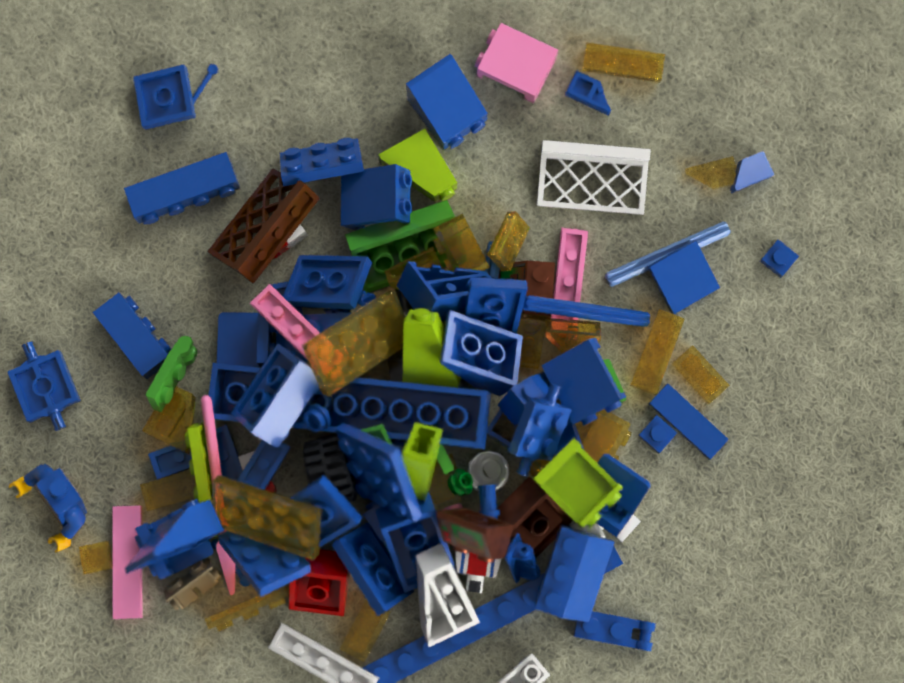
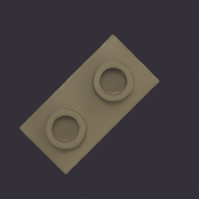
(182, 589)

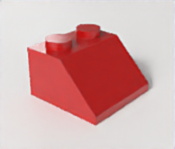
(323, 588)

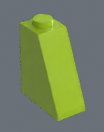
(426, 166)
(423, 350)
(421, 457)

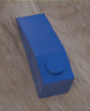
(514, 401)

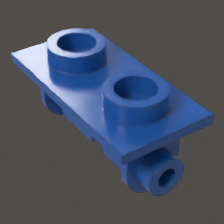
(521, 560)

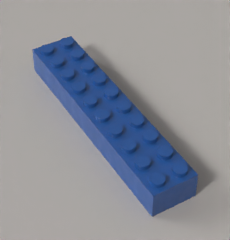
(374, 402)

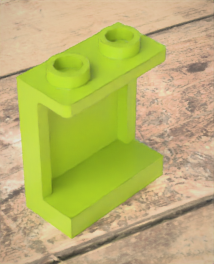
(578, 484)

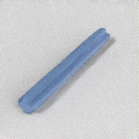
(640, 265)

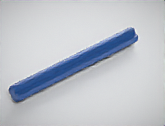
(586, 311)

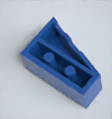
(436, 288)

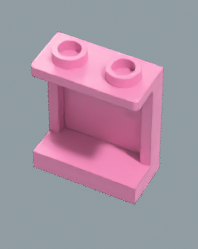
(516, 61)

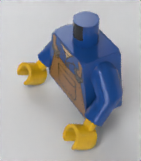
(60, 499)

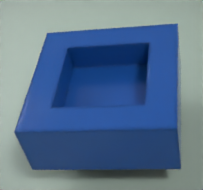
(779, 258)
(657, 434)

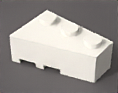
(442, 598)

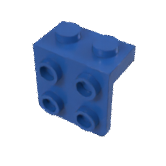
(244, 339)
(633, 491)
(176, 563)

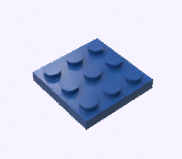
(378, 472)

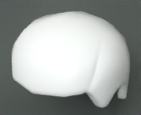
(495, 467)

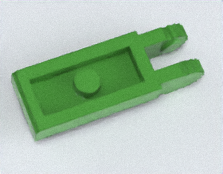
(171, 373)

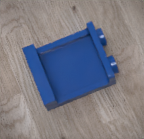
(376, 196)
(584, 382)

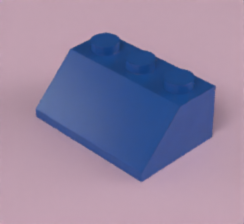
(276, 396)
(573, 574)

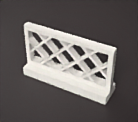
(596, 154)

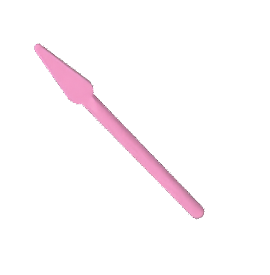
(226, 562)

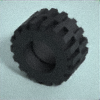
(327, 459)

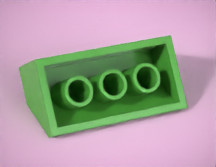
(398, 241)

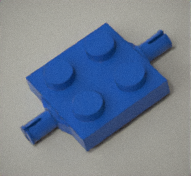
(44, 386)
(539, 429)

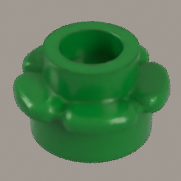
(455, 482)

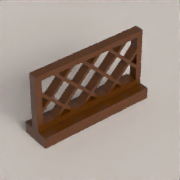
(272, 232)

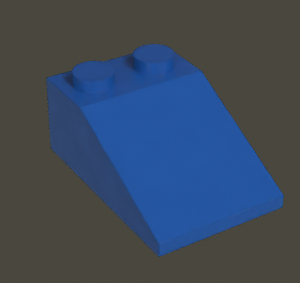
(481, 353)
(180, 533)
(410, 538)

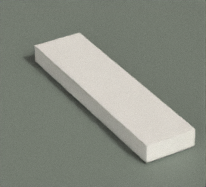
(317, 658)

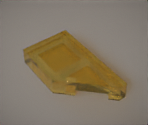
(714, 173)

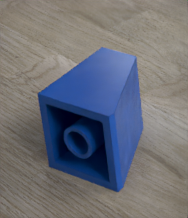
(446, 102)

